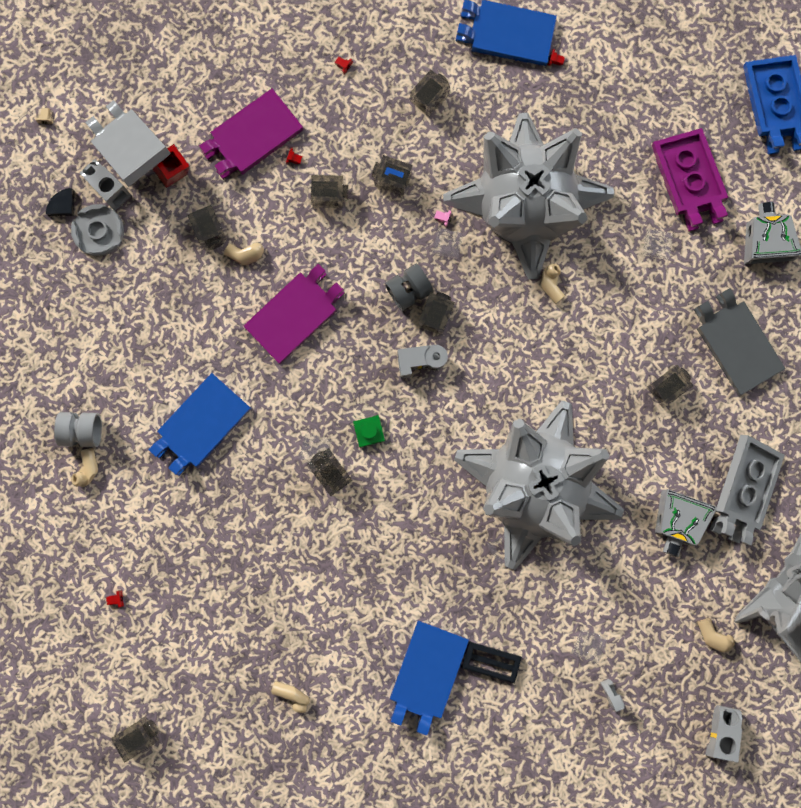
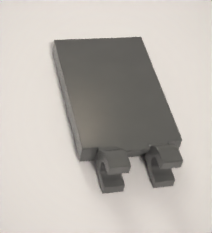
(738, 343)

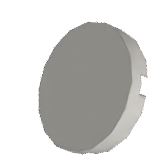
(97, 230)

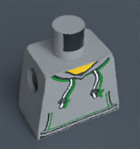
(771, 237)
(682, 520)

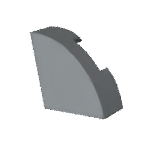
(614, 700)

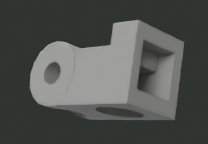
(105, 184)
(421, 357)
(725, 734)

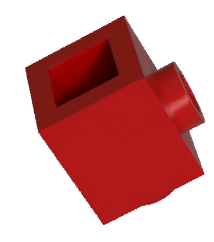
(172, 167)

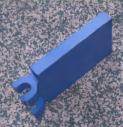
(507, 31)
(776, 100)
(200, 424)
(427, 674)

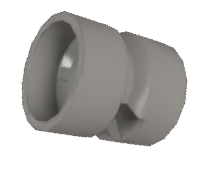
(76, 429)

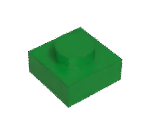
(369, 431)

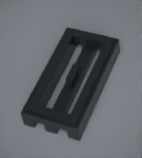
(469, 655)

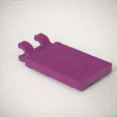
(252, 134)
(691, 177)
(294, 314)

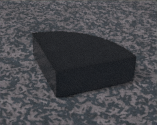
(61, 203)

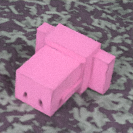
(443, 217)

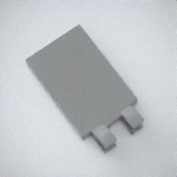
(127, 144)
(747, 490)

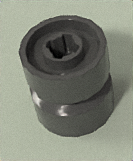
(417, 283)

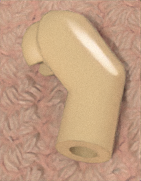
(246, 255)
(549, 282)
(88, 470)
(713, 639)
(291, 693)

